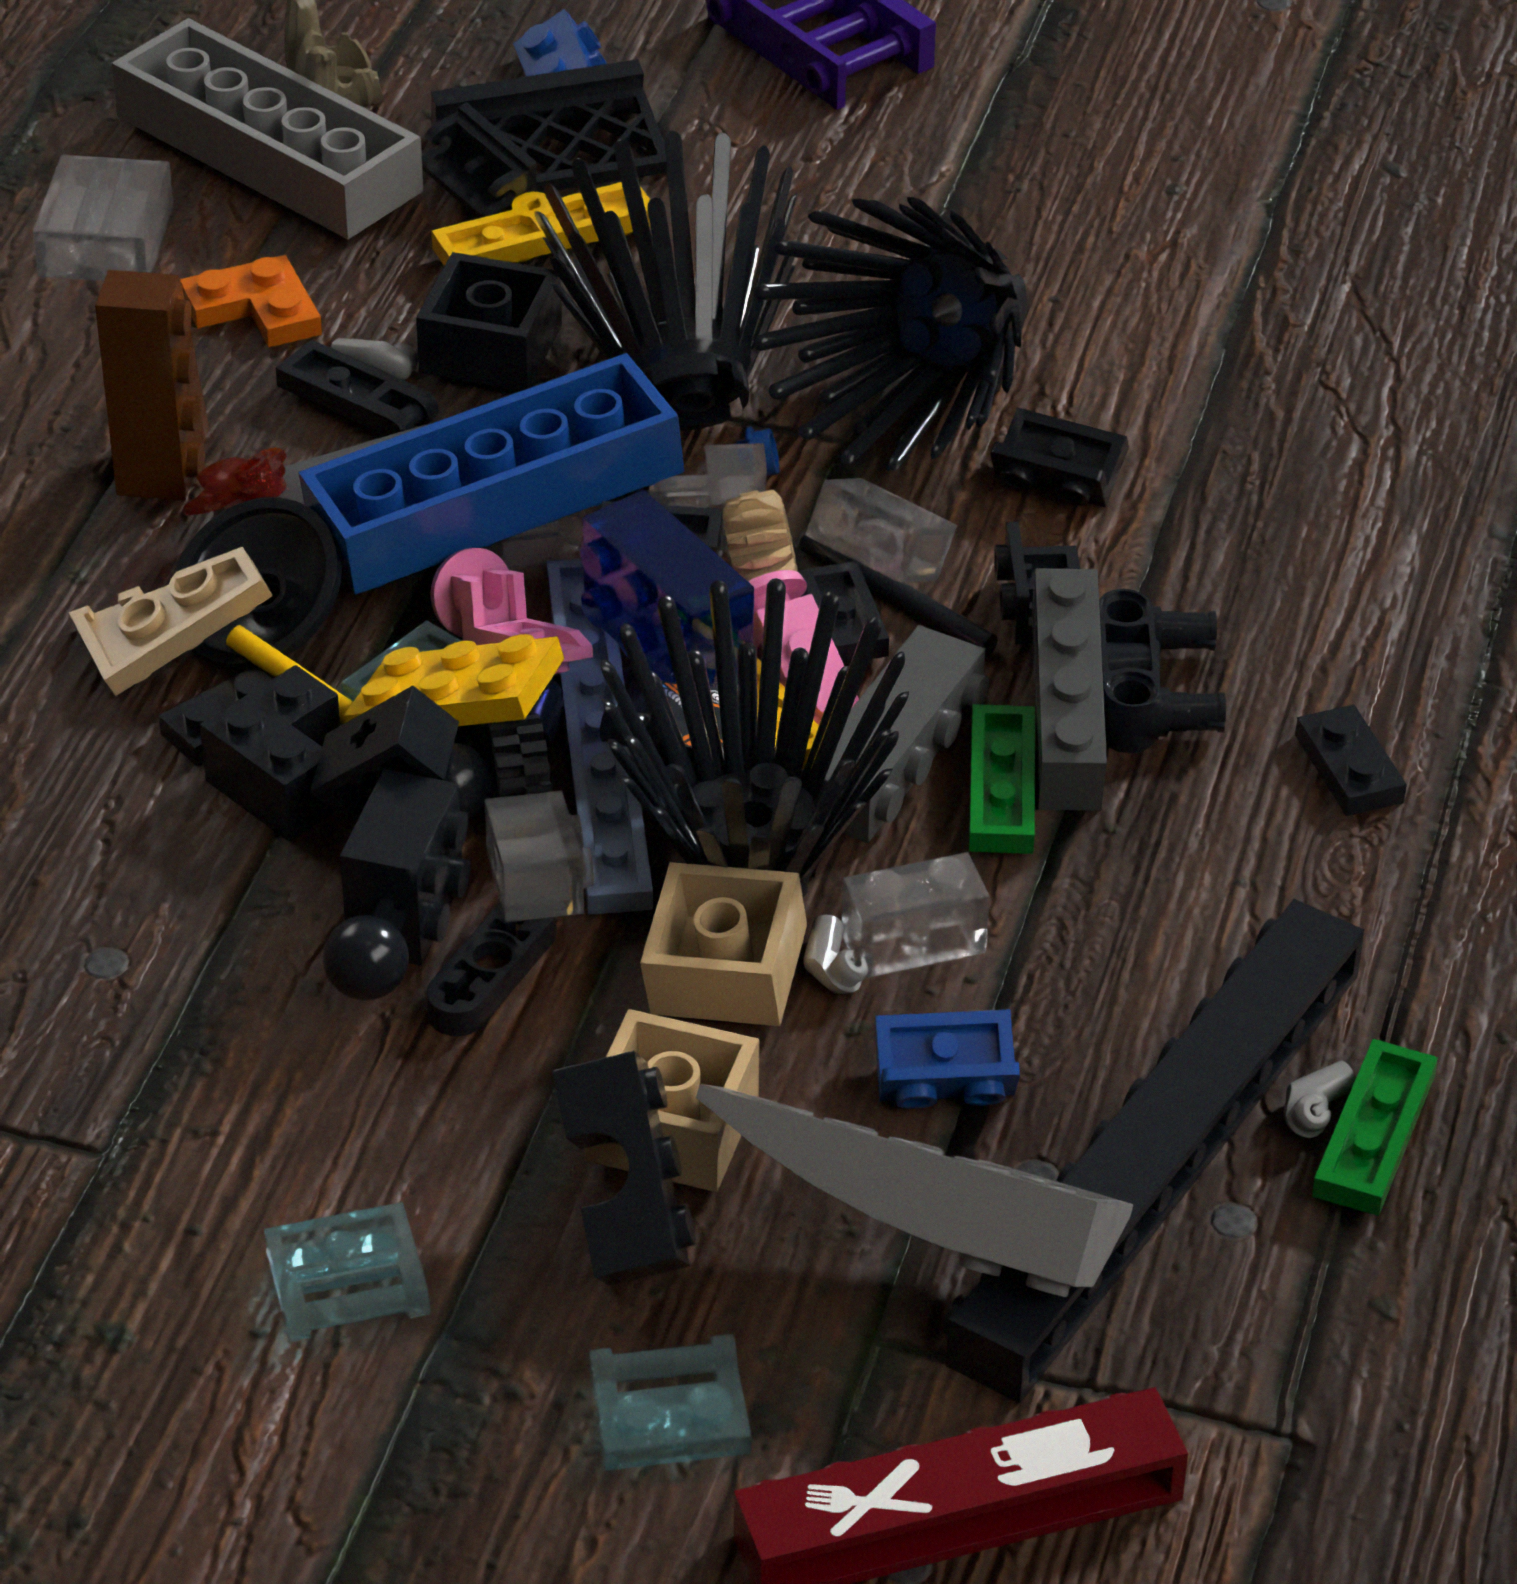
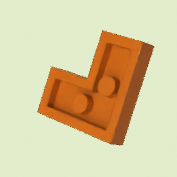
(259, 289)

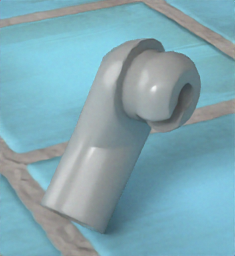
(395, 360)
(825, 961)
(1308, 1098)

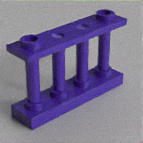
(890, 24)

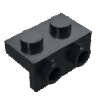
(1059, 458)
(1017, 568)

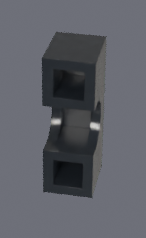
(642, 1225)

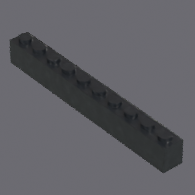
(1166, 1135)

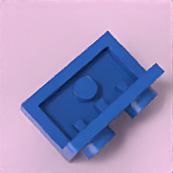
(558, 46)
(945, 1057)

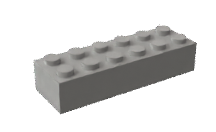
(268, 127)

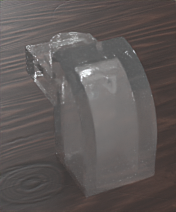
(728, 473)

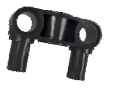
(1131, 644)

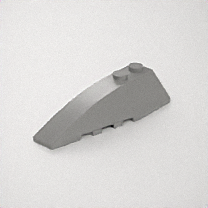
(956, 1202)

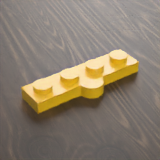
(516, 233)

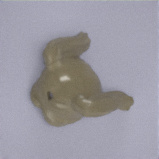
(339, 67)

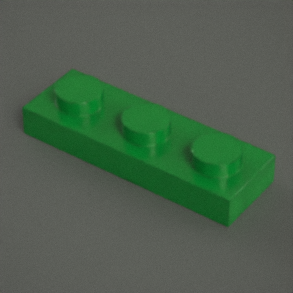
(1002, 779)
(1375, 1127)

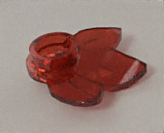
(239, 479)

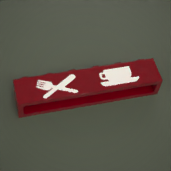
(962, 1493)

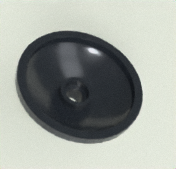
(293, 557)

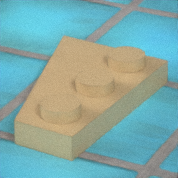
(162, 624)

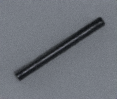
(908, 599)

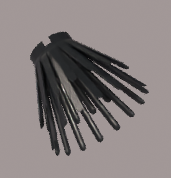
(937, 313)
(688, 341)
(751, 800)

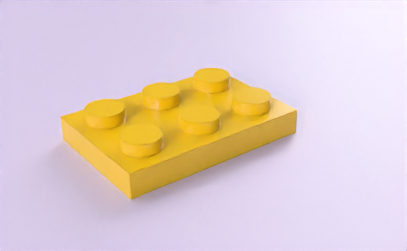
(468, 679)

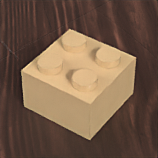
(724, 944)
(686, 1058)

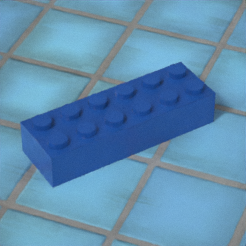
(495, 471)

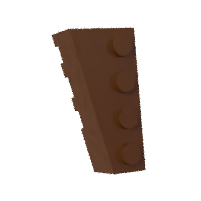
(150, 384)

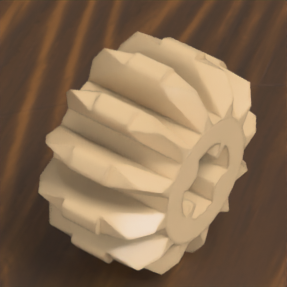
(758, 534)

